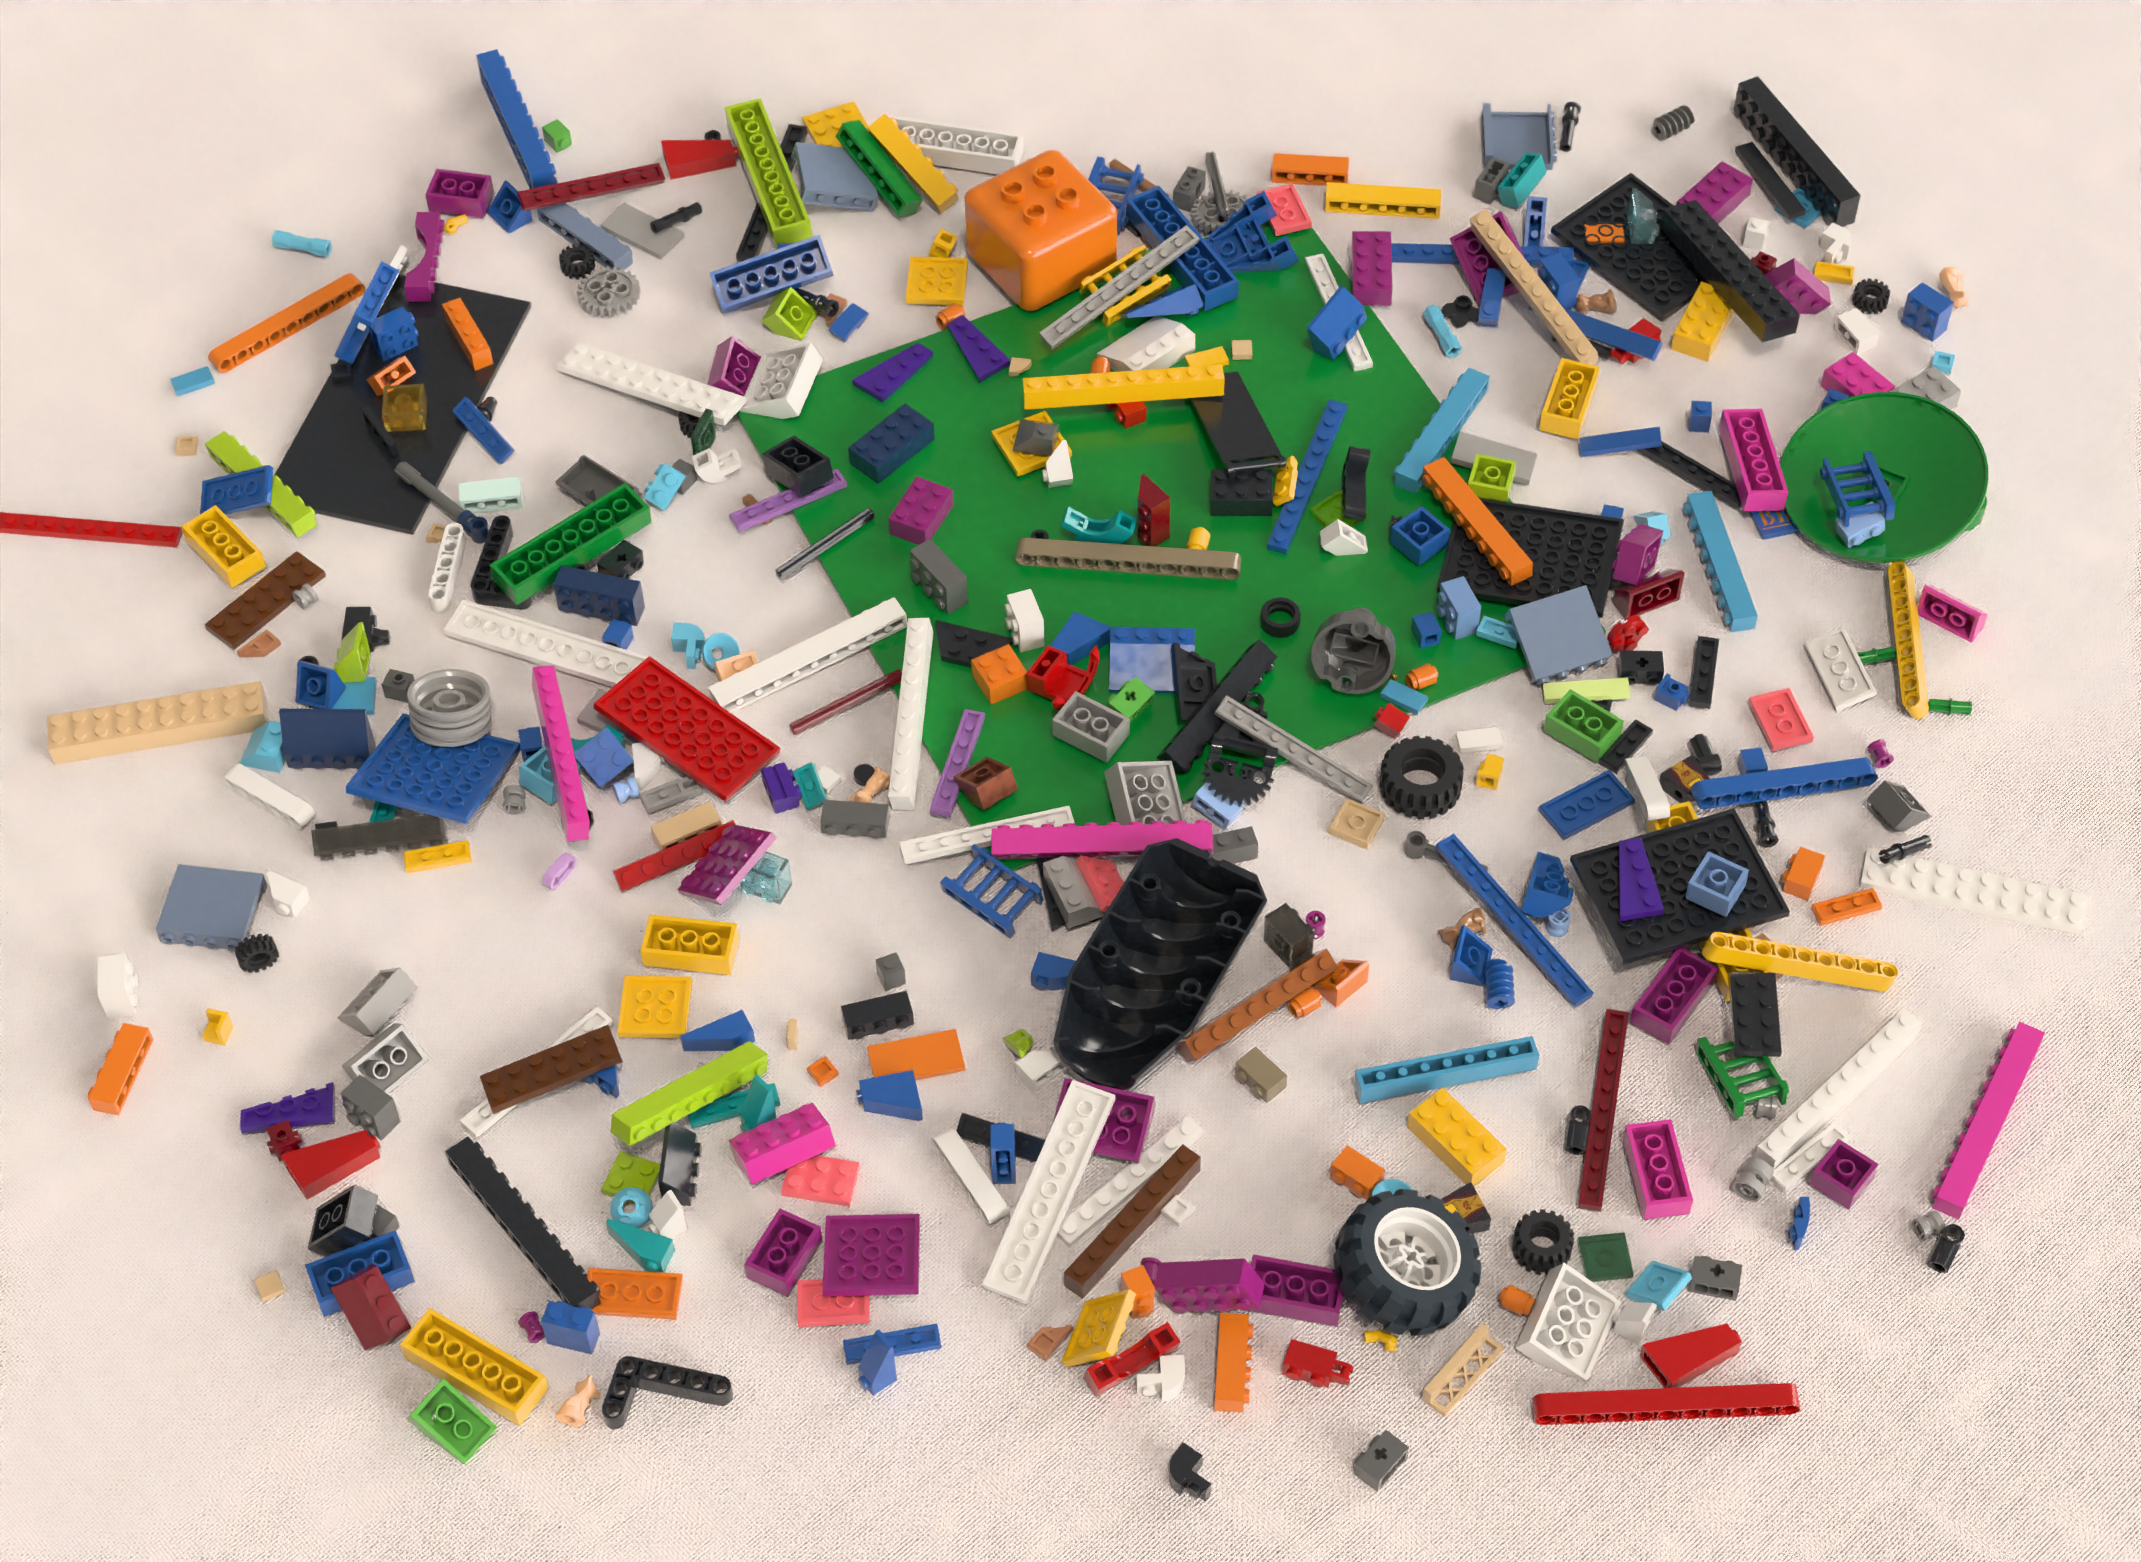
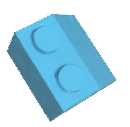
(265, 748)
(537, 776)

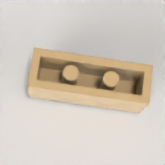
(685, 825)

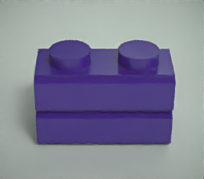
(780, 787)

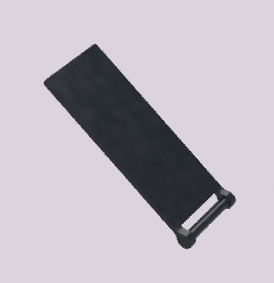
(1237, 428)

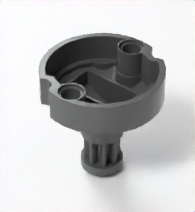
(1353, 648)

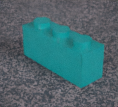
(1521, 180)

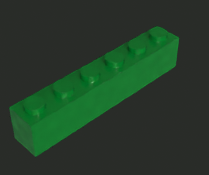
(879, 168)

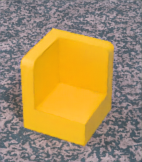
(218, 1027)

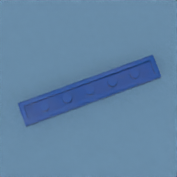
(1616, 336)

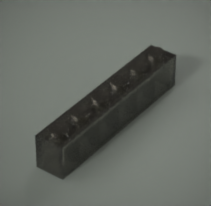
(378, 836)

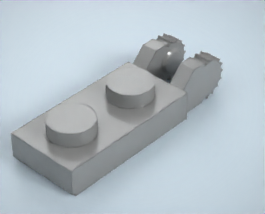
(670, 794)

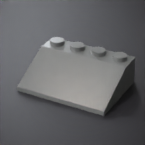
(1144, 792)

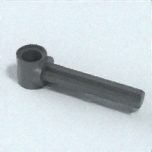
(1423, 848)

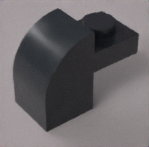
(1183, 1473)

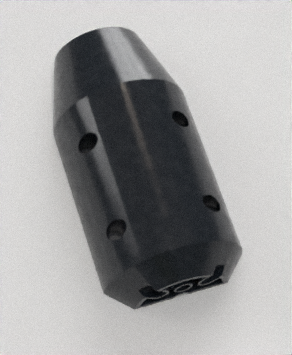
(1154, 962)

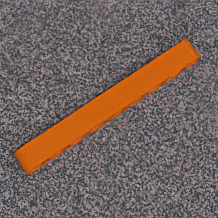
(286, 323)

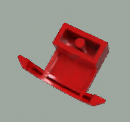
(1056, 679)

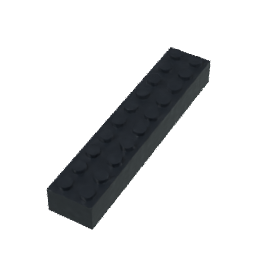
(1796, 152)
(1729, 271)

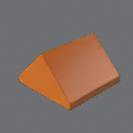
(1343, 981)

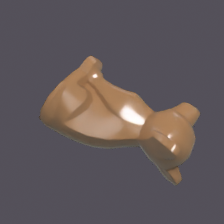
(1599, 302)
(1473, 920)

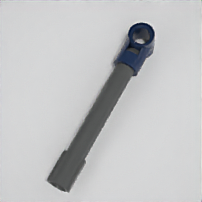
(474, 525)

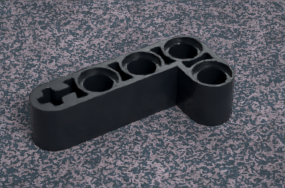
(1354, 483)

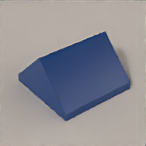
(507, 209)
(317, 685)
(1470, 958)

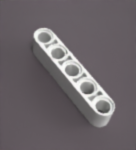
(447, 567)
(1647, 788)
(268, 796)
(970, 1176)

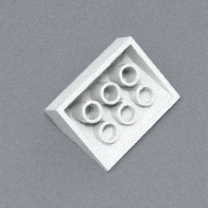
(1150, 346)
(782, 381)
(1568, 1323)

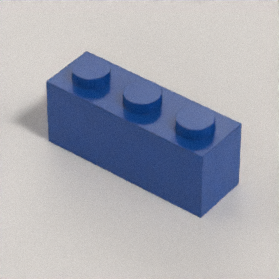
(1003, 1153)

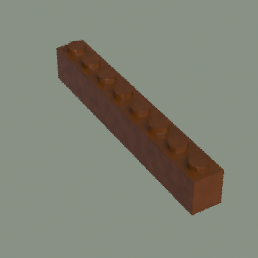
(1131, 1221)

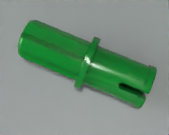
(1875, 656)
(1950, 706)

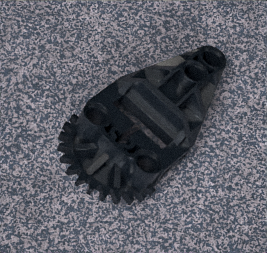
(1232, 739)

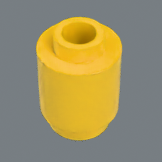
(1198, 539)

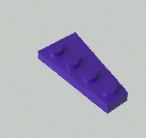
(979, 351)
(893, 373)
(1637, 884)
(303, 1110)

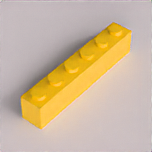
(913, 163)
(1383, 200)

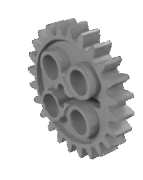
(1206, 213)
(608, 291)

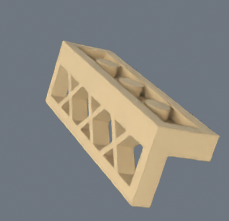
(1456, 1364)

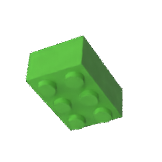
(1583, 725)

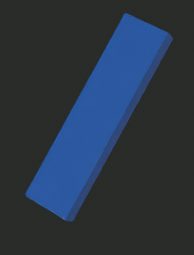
(483, 430)
(1620, 441)
(903, 1342)

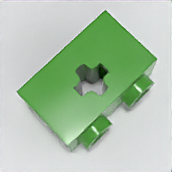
(1131, 699)

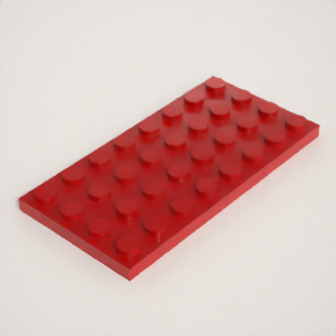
(687, 728)

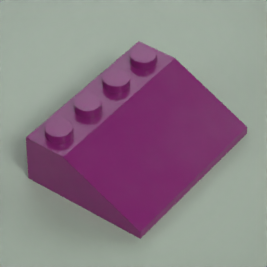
(1476, 259)
(1126, 1125)

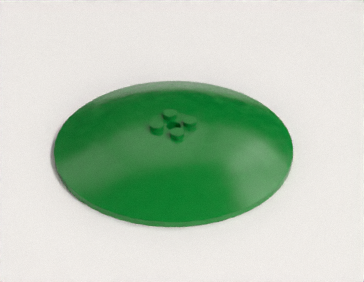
(1924, 455)

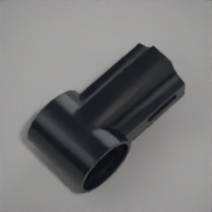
(1704, 754)
(1578, 1131)
(1946, 1249)

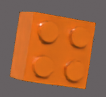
(999, 674)

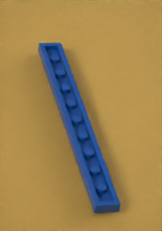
(1446, 254)
(1307, 476)
(1514, 920)

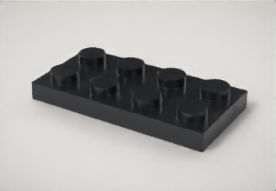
(1755, 1014)

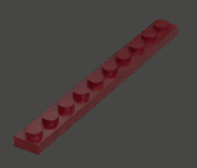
(1603, 1110)

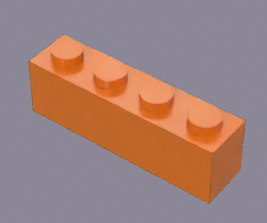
(1309, 169)
(467, 334)
(120, 1069)
(1231, 1362)

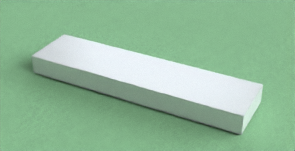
(1807, 1158)

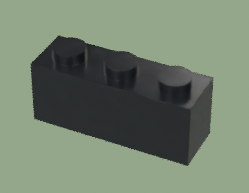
(877, 1015)

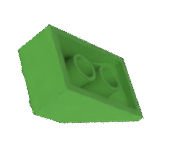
(452, 1421)

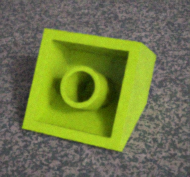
(789, 315)
(353, 656)

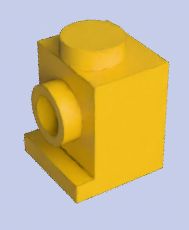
(943, 244)
(1490, 772)

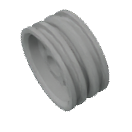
(449, 707)

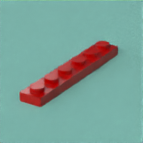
(668, 858)

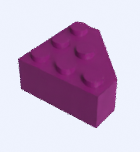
(1800, 287)

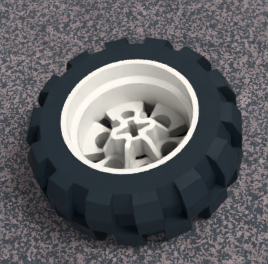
(1423, 1294)

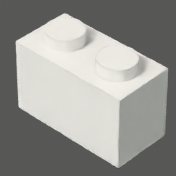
(1856, 331)

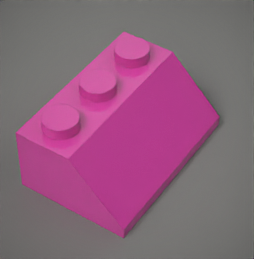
(1951, 613)

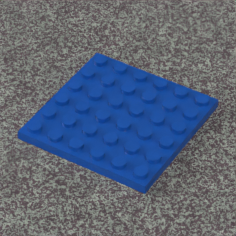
(431, 777)

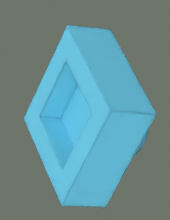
(1943, 361)

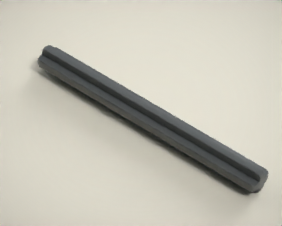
(1217, 184)

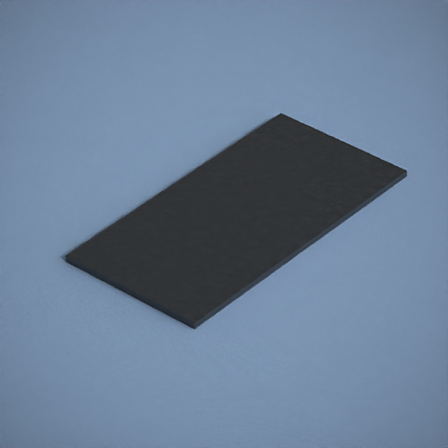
(338, 459)

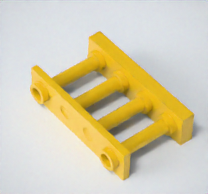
(1142, 294)

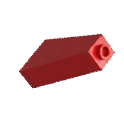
(697, 156)
(330, 1161)
(1689, 1355)

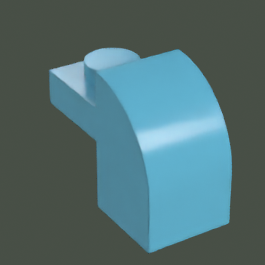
(688, 639)

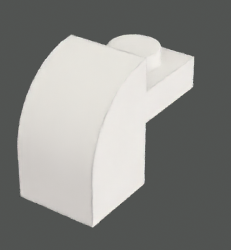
(1836, 242)
(715, 468)
(1169, 1380)

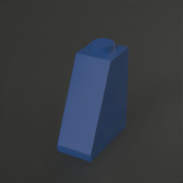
(1080, 637)
(891, 1095)

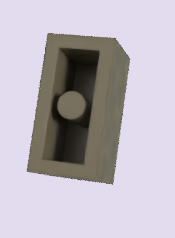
(1260, 1074)

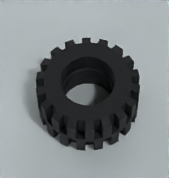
(1542, 1225)

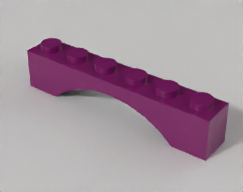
(419, 281)

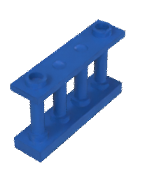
(1100, 170)
(1873, 479)
(987, 911)

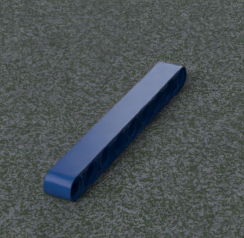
(1783, 783)

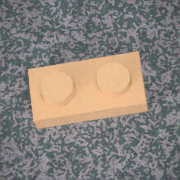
(735, 664)

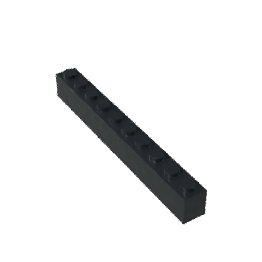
(521, 1225)

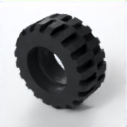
(1427, 756)

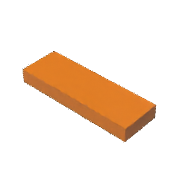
(1846, 906)

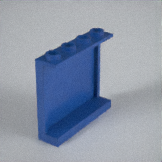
(366, 312)

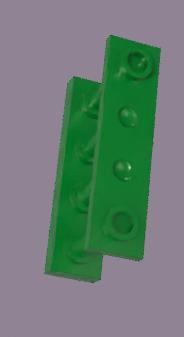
(1728, 1085)

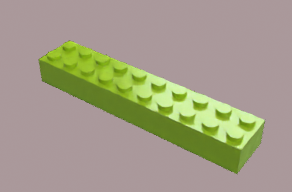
(768, 172)

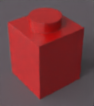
(1390, 720)

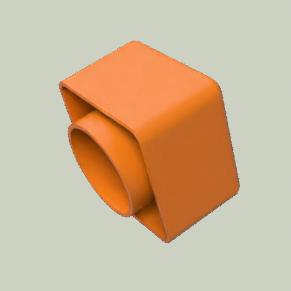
(1040, 229)

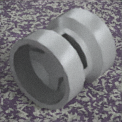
(514, 800)
(1929, 1225)

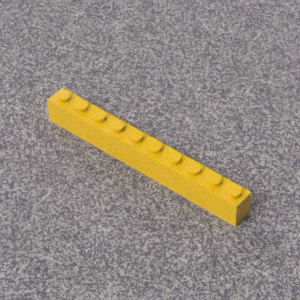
(1123, 386)

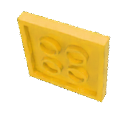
(826, 123)
(936, 280)
(1019, 461)
(654, 1006)
(1099, 1328)

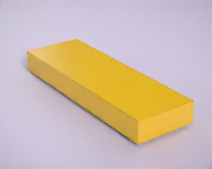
(437, 856)

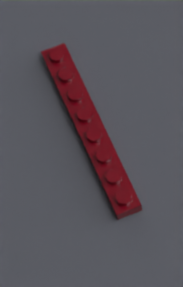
(591, 187)

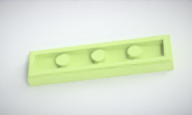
(1590, 689)

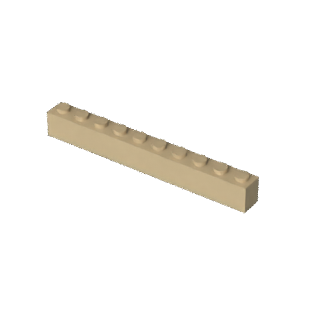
(1533, 289)

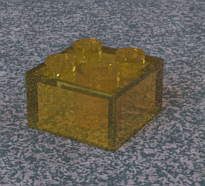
(404, 407)

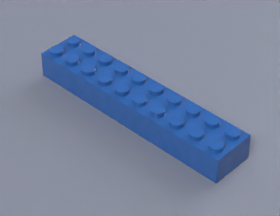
(514, 120)

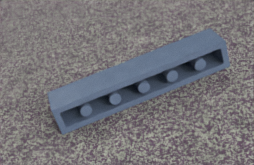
(581, 230)

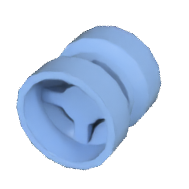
(624, 790)
(1558, 923)

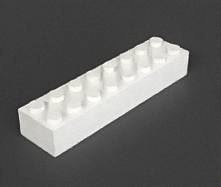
(963, 145)

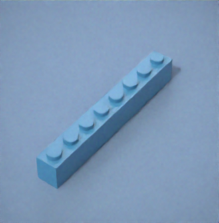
(1441, 429)
(1720, 561)
(1446, 1069)

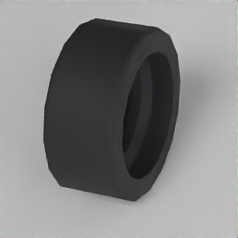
(1277, 629)

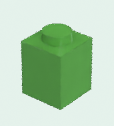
(556, 135)

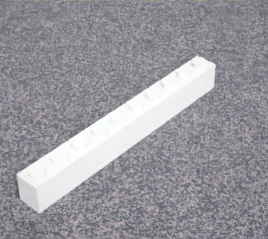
(809, 656)
(910, 714)
(1839, 1089)

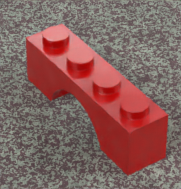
(1143, 1354)

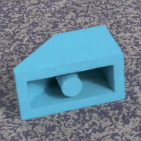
(1655, 520)

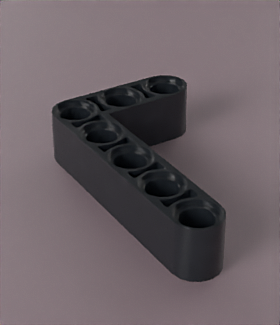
(483, 587)
(660, 1384)

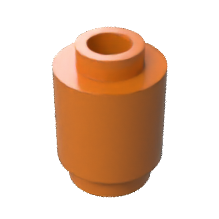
(949, 314)
(1100, 365)
(1421, 677)
(1305, 1002)
(1517, 1300)

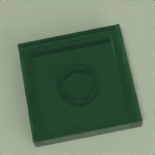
(704, 433)
(1605, 1257)

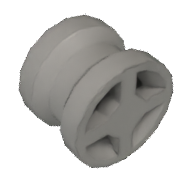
(305, 596)
(1767, 1107)

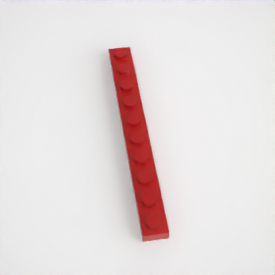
(90, 529)

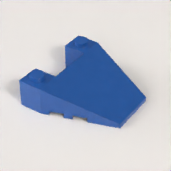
(1244, 244)

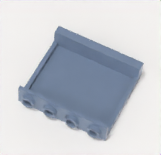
(1514, 133)
(833, 178)
(1560, 635)
(209, 907)

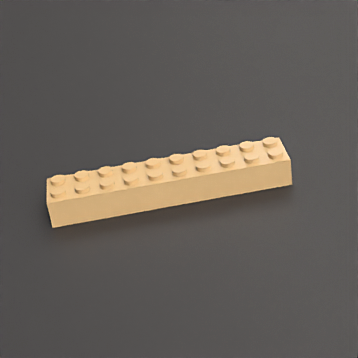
(156, 722)

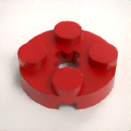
(1627, 635)

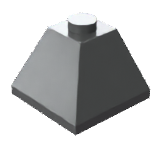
(1036, 437)

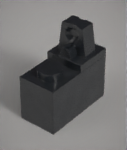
(364, 614)

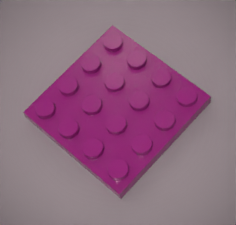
(726, 863)
(871, 1255)

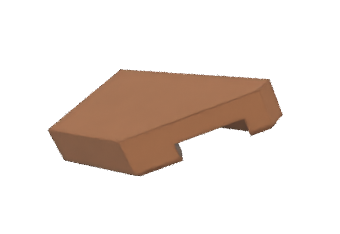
(842, 304)
(260, 646)
(1048, 1340)

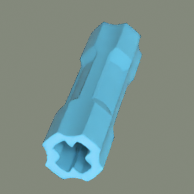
(288, 240)
(1447, 340)

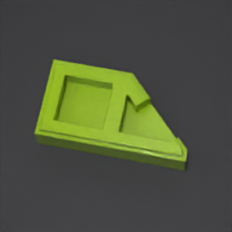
(1019, 1042)

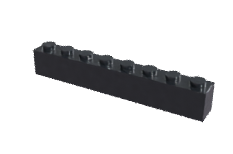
(1203, 722)

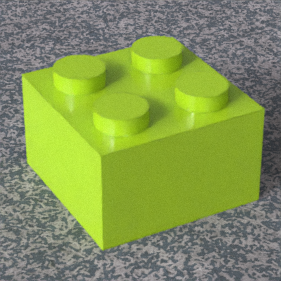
(1492, 477)

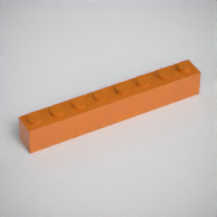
(1477, 521)

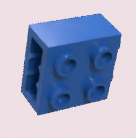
(394, 333)
(570, 1327)

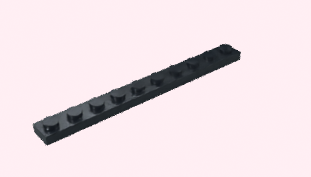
(757, 227)

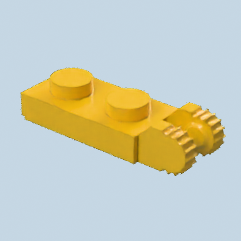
(1285, 482)

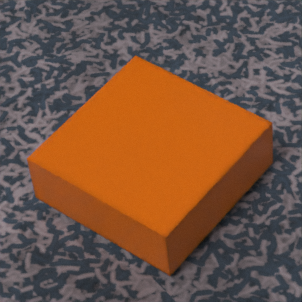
(822, 1071)

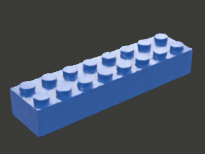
(1158, 220)

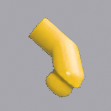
(453, 223)
(1381, 1336)

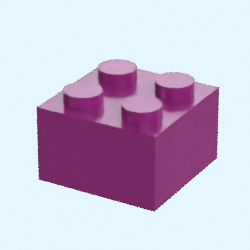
(1843, 1174)

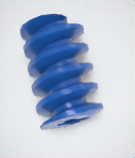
(1499, 984)

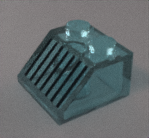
(1641, 219)

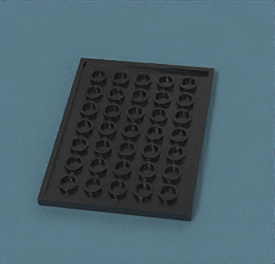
(1651, 273)
(1562, 544)
(1674, 858)

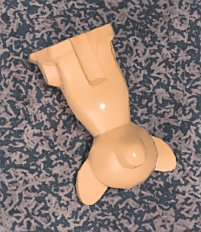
(1951, 280)
(876, 784)
(574, 1407)

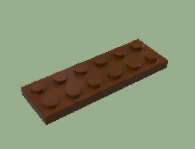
(263, 600)
(550, 1069)

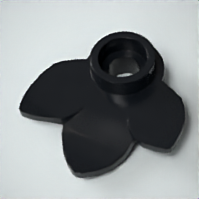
(1460, 311)

